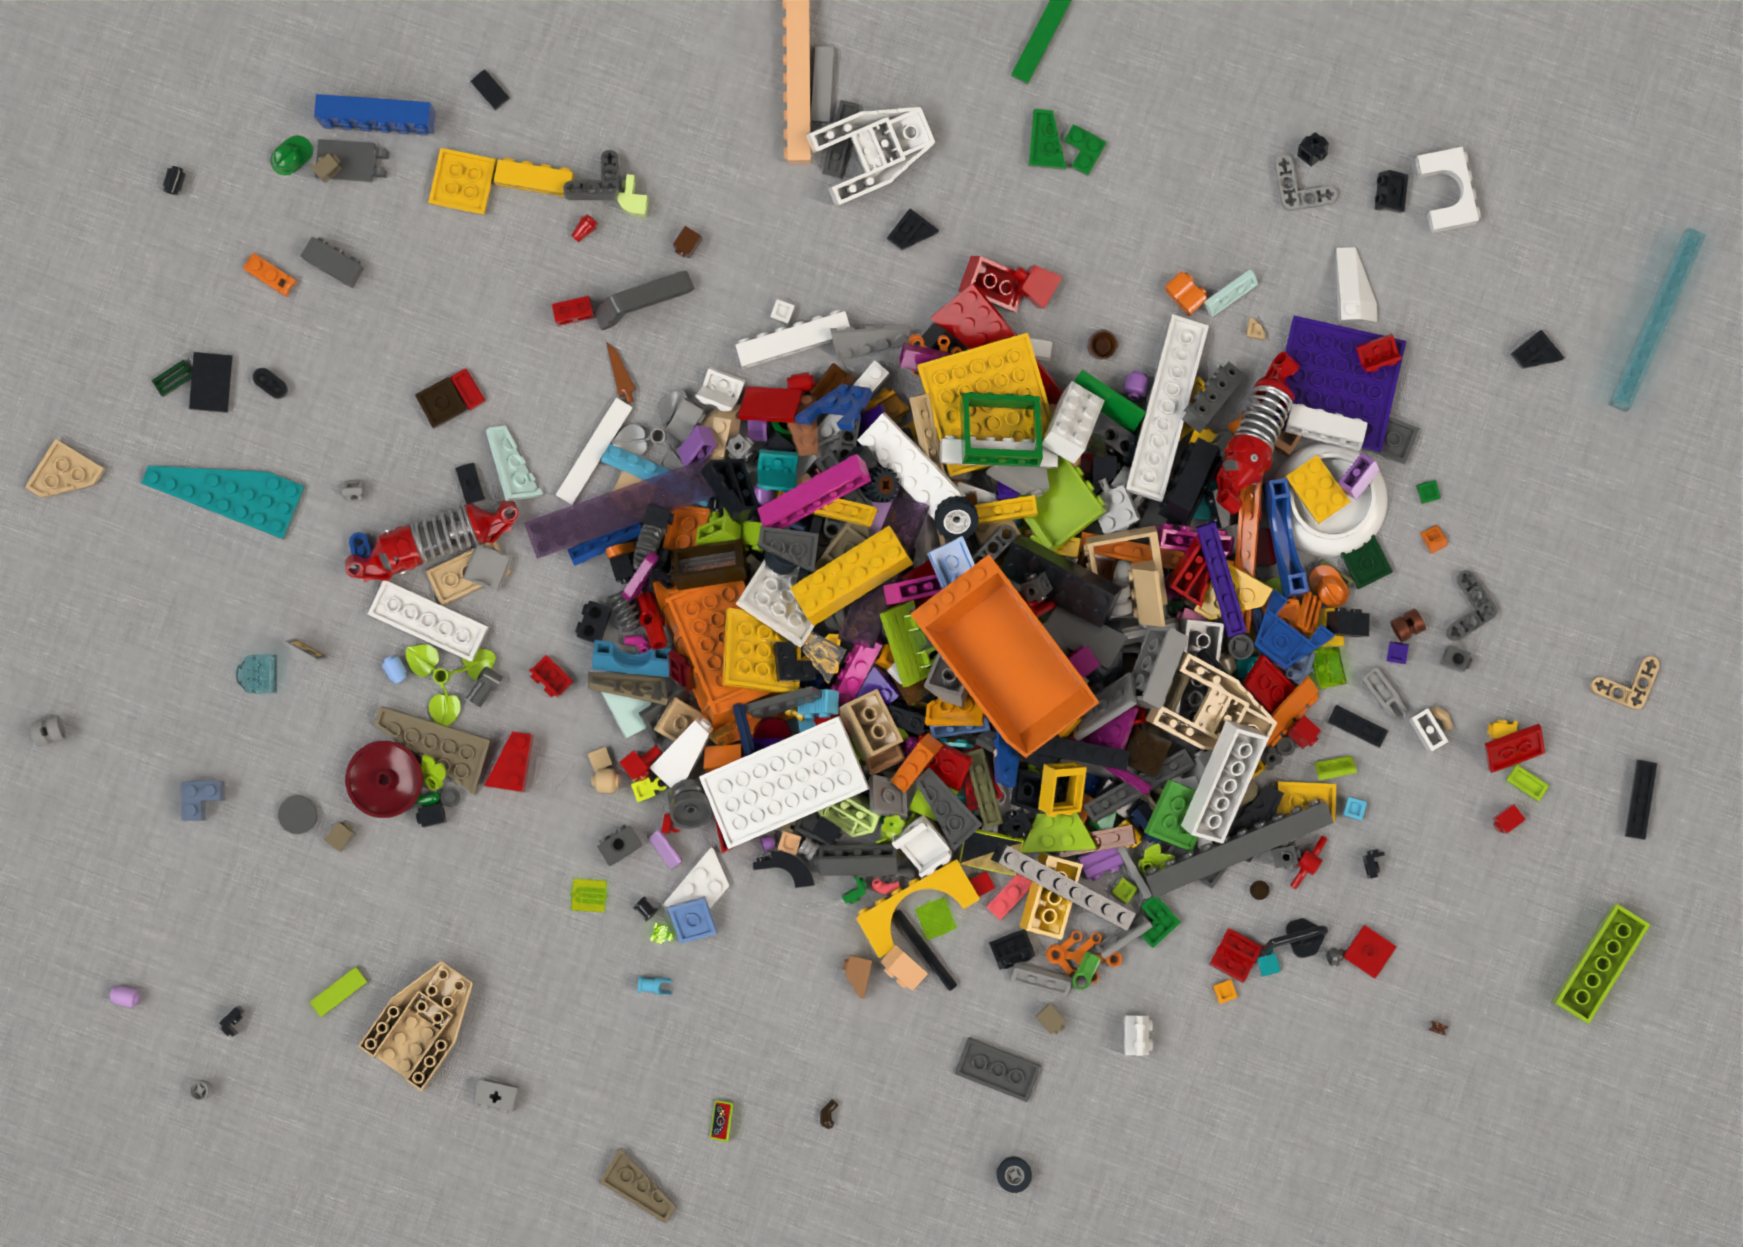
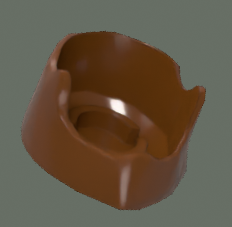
(1102, 344)

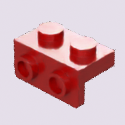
(1378, 353)
(551, 676)

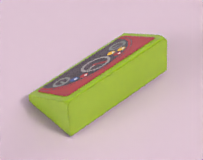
(721, 1120)

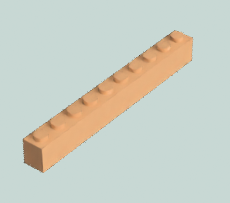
(797, 80)

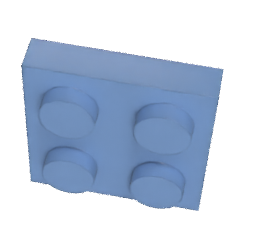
(692, 920)

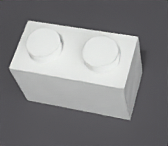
(1428, 730)

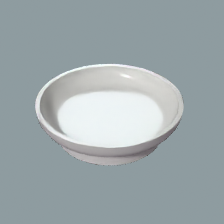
(1348, 526)

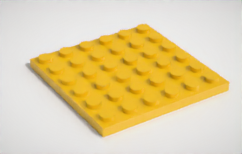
(991, 368)

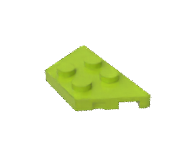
(1058, 834)

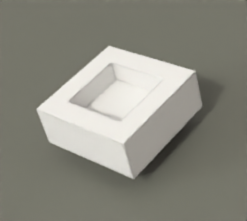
(782, 311)

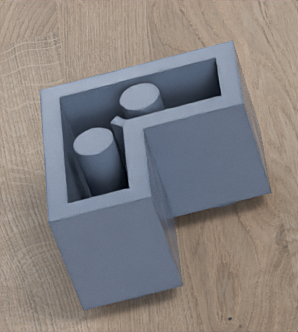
(194, 797)

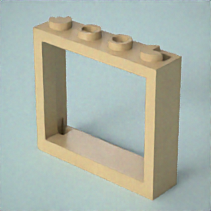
(1149, 532)

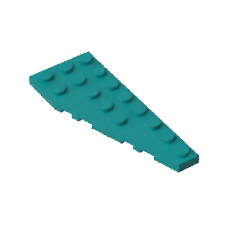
(244, 496)

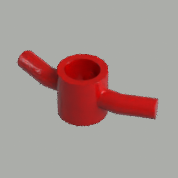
(1309, 862)

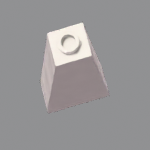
(682, 756)

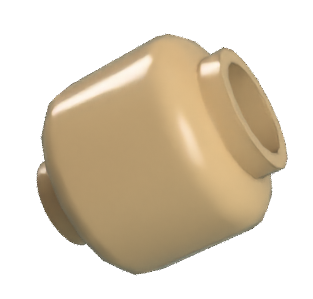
(606, 780)

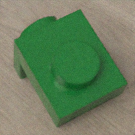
(854, 895)

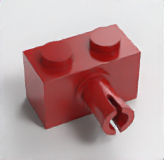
(639, 765)

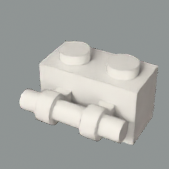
(1137, 1035)

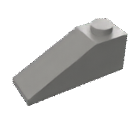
(1022, 479)

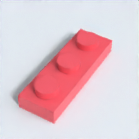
(1009, 896)

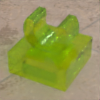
(660, 933)

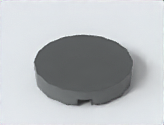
(297, 814)

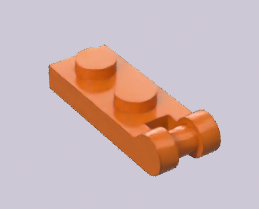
(269, 274)

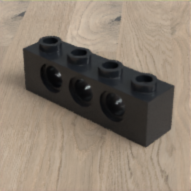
(1117, 435)

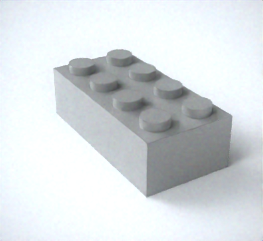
(1157, 665)

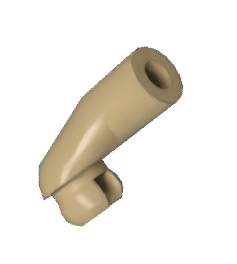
(1442, 715)

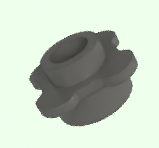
(1271, 753)

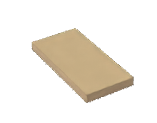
(448, 577)

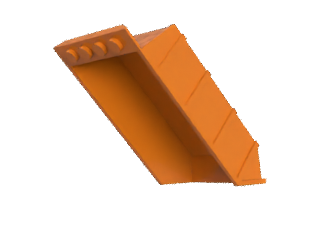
(698, 632)
(1005, 657)

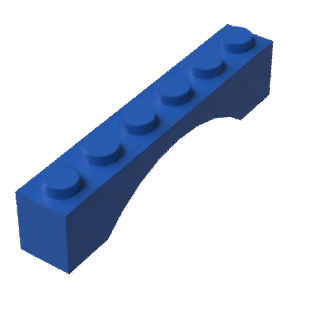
(1290, 570)

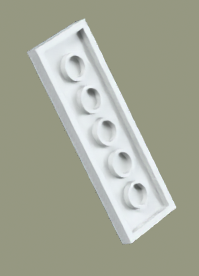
(913, 467)
(428, 620)

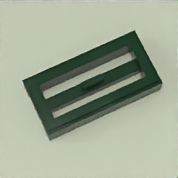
(173, 369)

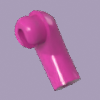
(640, 642)

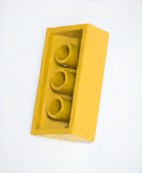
(1044, 910)

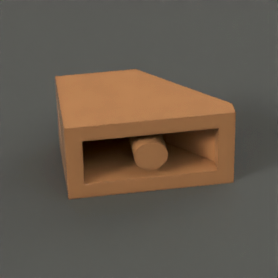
(858, 973)

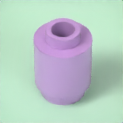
(125, 996)

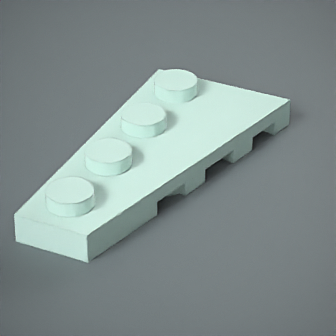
(511, 468)

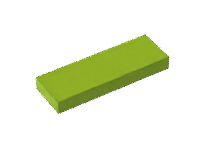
(338, 992)

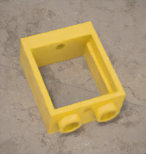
(1075, 788)

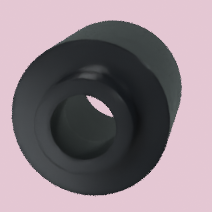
(173, 180)

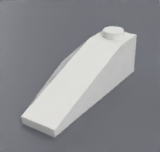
(1354, 292)

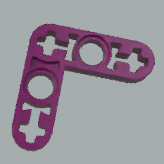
(640, 580)

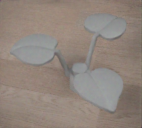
(633, 436)

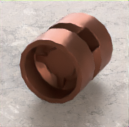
(1401, 627)

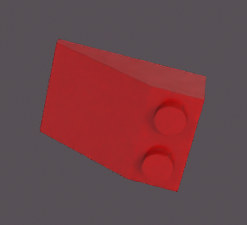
(994, 281)

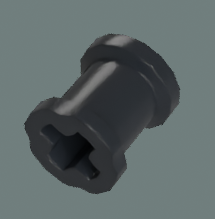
(645, 908)

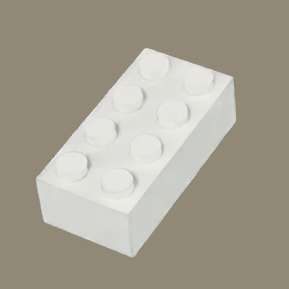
(1072, 422)

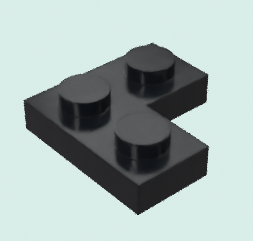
(788, 668)

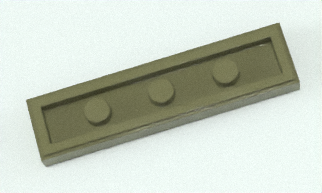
(984, 789)

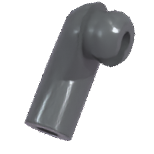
(909, 872)

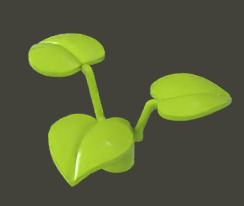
(424, 657)

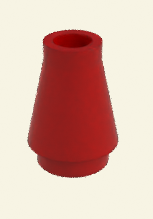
(584, 228)

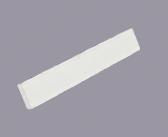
(594, 451)

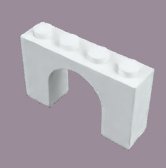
(1451, 163)

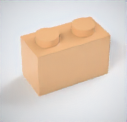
(904, 968)

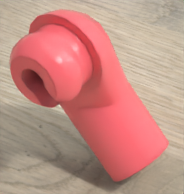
(883, 887)

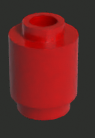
(801, 381)

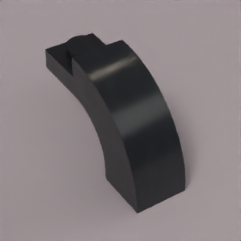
(798, 870)

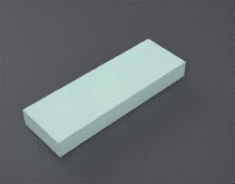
(1231, 293)

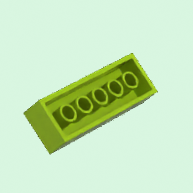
(1600, 963)

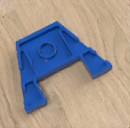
(843, 401)
(1283, 642)

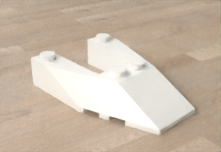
(884, 143)

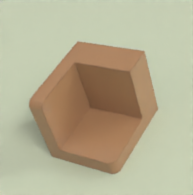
(1286, 443)

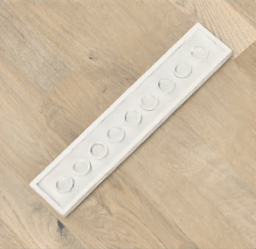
(1166, 408)

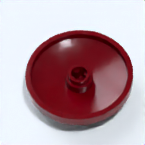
(384, 779)

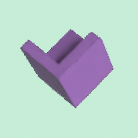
(757, 430)

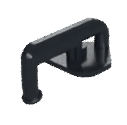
(1302, 936)

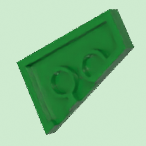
(1045, 142)

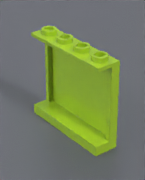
(1065, 507)

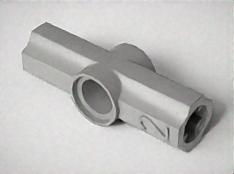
(1138, 633)

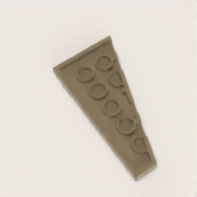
(457, 750)

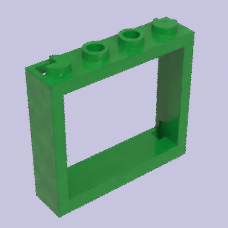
(1000, 457)

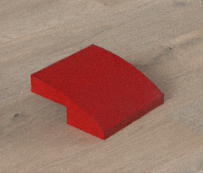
(1235, 955)

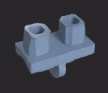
(1301, 668)

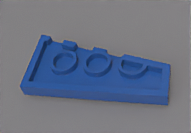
(1005, 763)

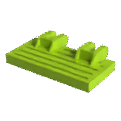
(906, 643)

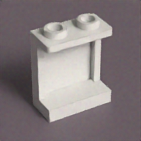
(923, 846)

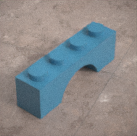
(610, 658)

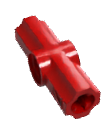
(652, 620)

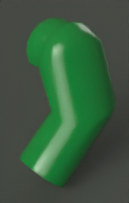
(428, 800)

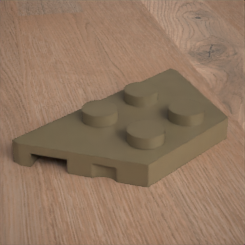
(845, 539)

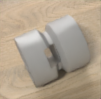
(1124, 604)
(54, 728)

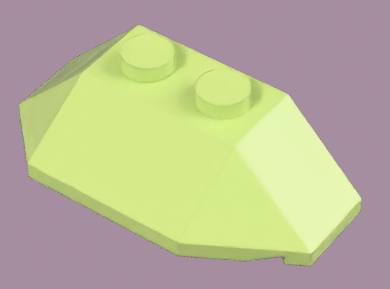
(852, 815)

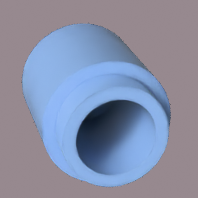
(394, 669)

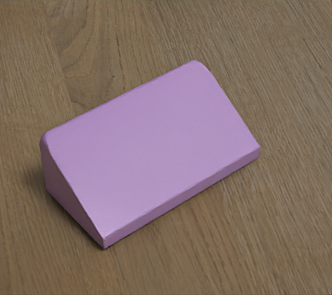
(665, 849)

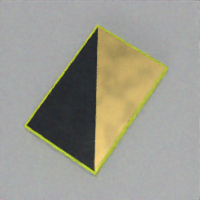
(981, 846)

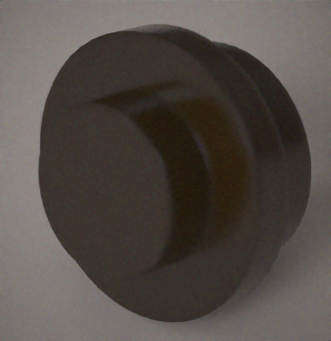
(1259, 890)

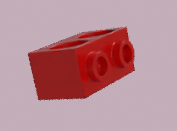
(573, 311)

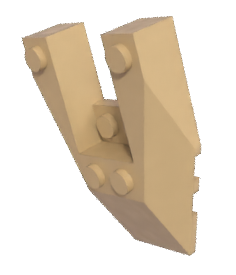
(1223, 702)

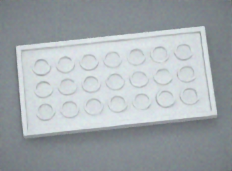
(784, 782)

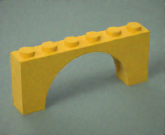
(877, 921)

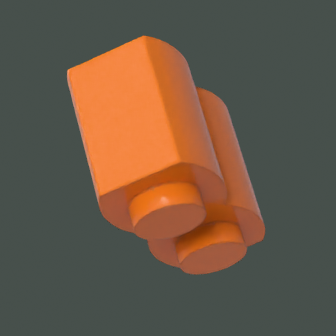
(1186, 293)

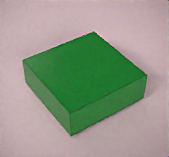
(1428, 492)

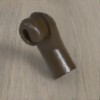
(825, 1114)

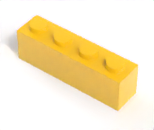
(531, 177)

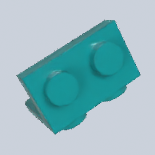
(777, 470)

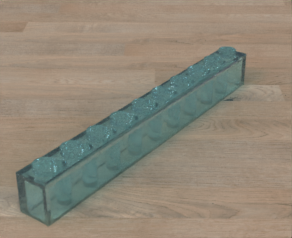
(1657, 319)

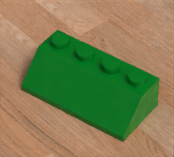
(1115, 405)

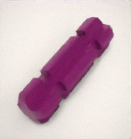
(908, 747)

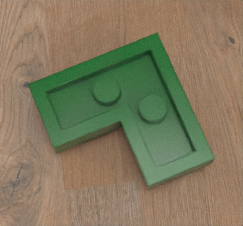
(1089, 147)
(1163, 921)

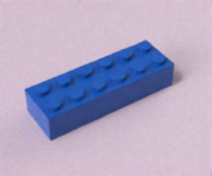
(374, 113)

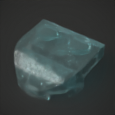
(258, 674)

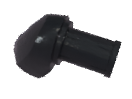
(662, 568)

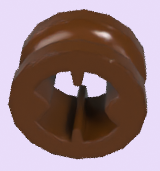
(1438, 1028)

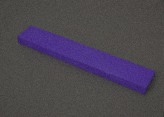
(1221, 579)

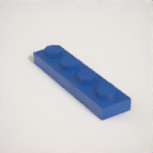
(597, 546)

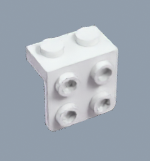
(720, 389)

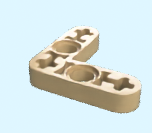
(1629, 693)

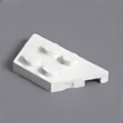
(704, 880)

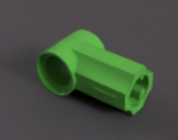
(1086, 969)

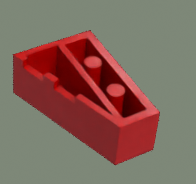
(1191, 574)
(513, 764)

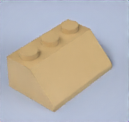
(1146, 593)
(870, 724)

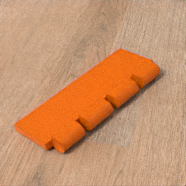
(1293, 708)

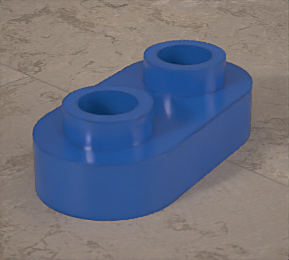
(363, 550)

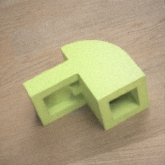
(631, 203)

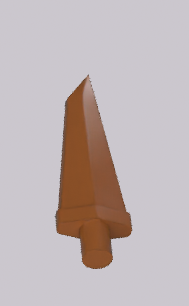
(623, 382)

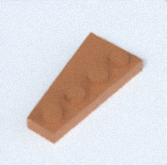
(805, 435)

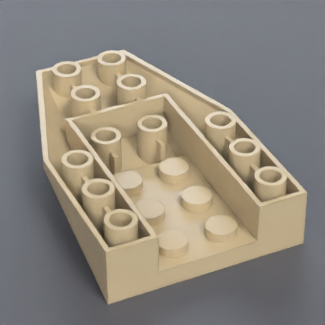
(420, 1024)

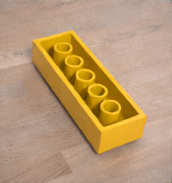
(851, 575)

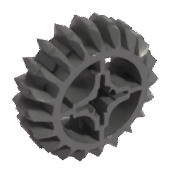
(649, 540)

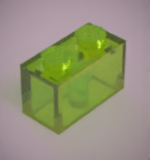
(1329, 668)

